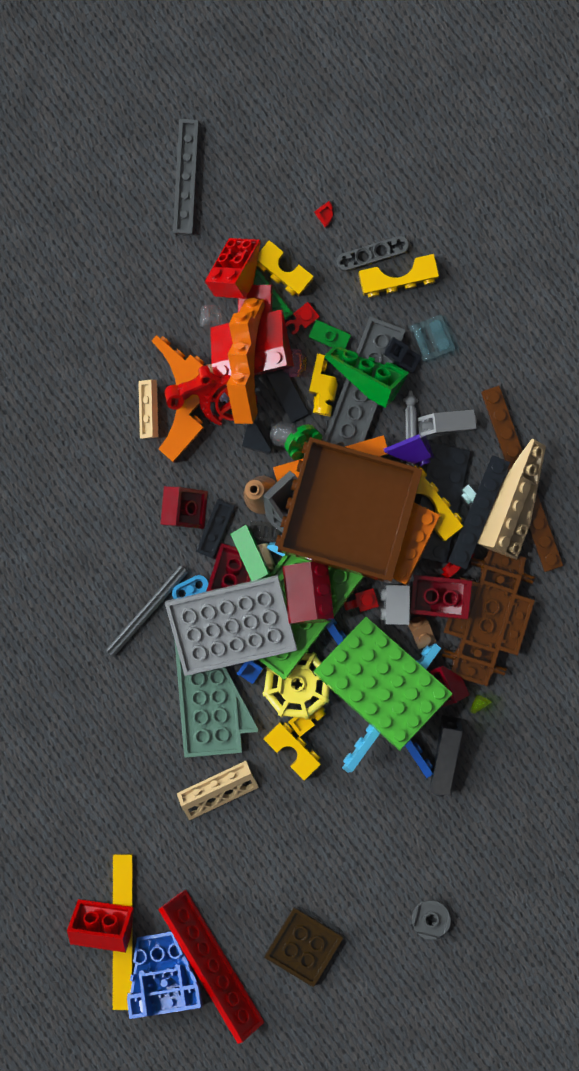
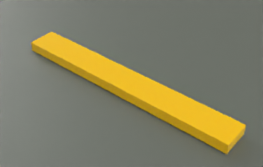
(122, 961)

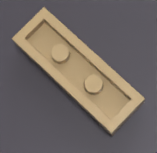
(148, 409)

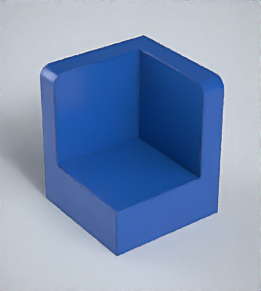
(250, 671)

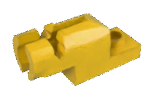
(323, 386)

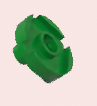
(295, 442)

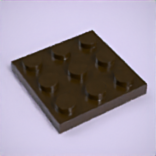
(303, 946)

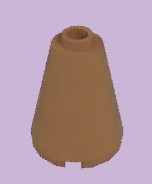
(254, 493)

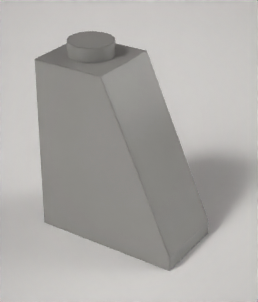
(446, 422)

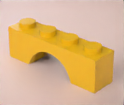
(374, 281)
(448, 522)

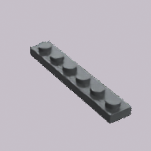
(185, 177)

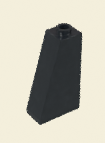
(446, 755)

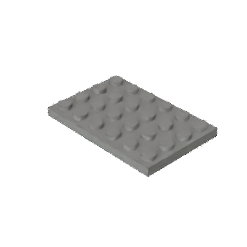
(231, 625)

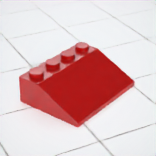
(271, 347)

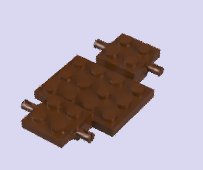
(494, 620)

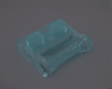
(438, 335)

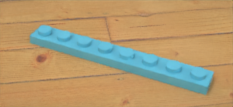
(365, 743)

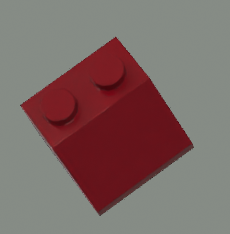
(183, 507)

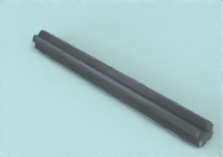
(147, 610)

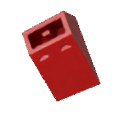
(234, 269)

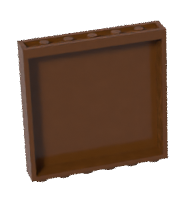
(349, 510)

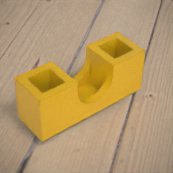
(295, 281)
(281, 737)

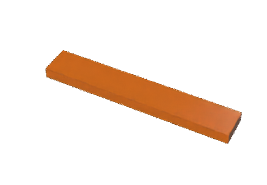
(372, 446)

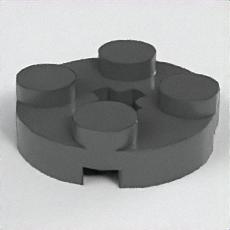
(437, 928)

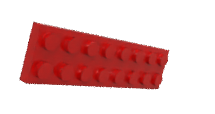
(211, 966)

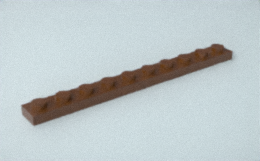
(511, 450)

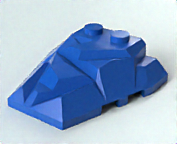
(161, 978)

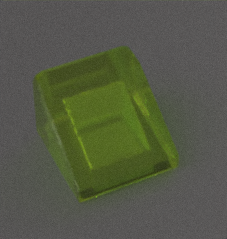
(479, 703)

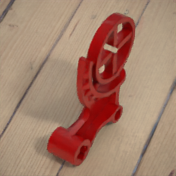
(204, 386)

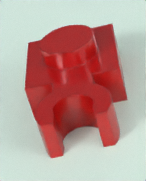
(304, 316)

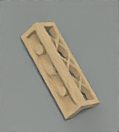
(215, 788)

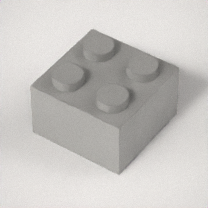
(396, 604)

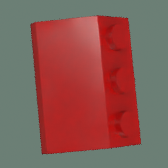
(101, 925)

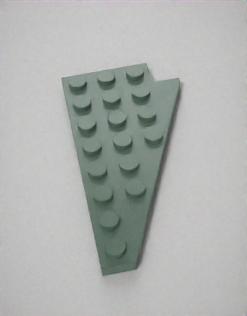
(211, 713)

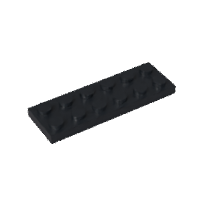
(448, 474)

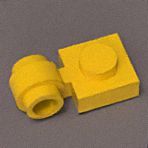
(301, 725)

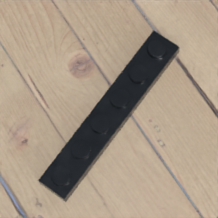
(478, 512)

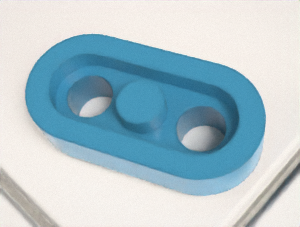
(189, 586)

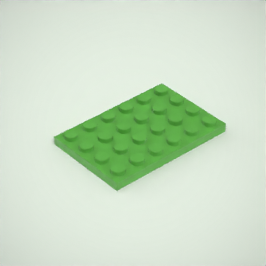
(383, 683)

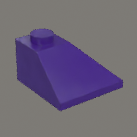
(413, 450)

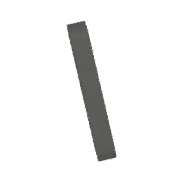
(371, 251)

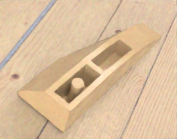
(514, 504)

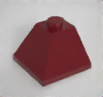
(452, 682)

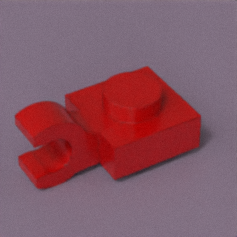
(364, 600)

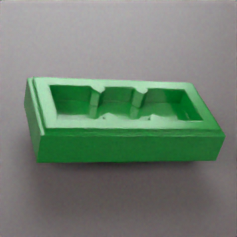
(329, 335)

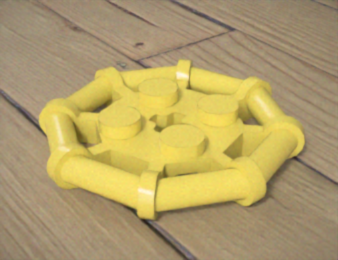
(298, 696)

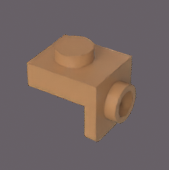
(421, 631)

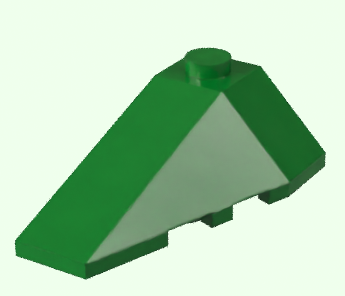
(372, 378)

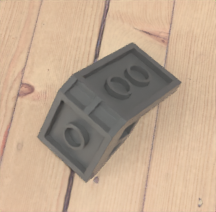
(276, 500)

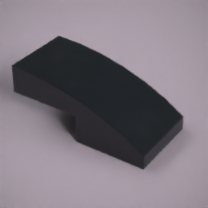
(402, 355)

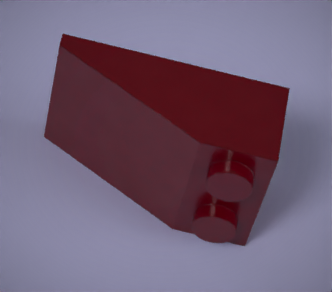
(228, 569)
(440, 597)

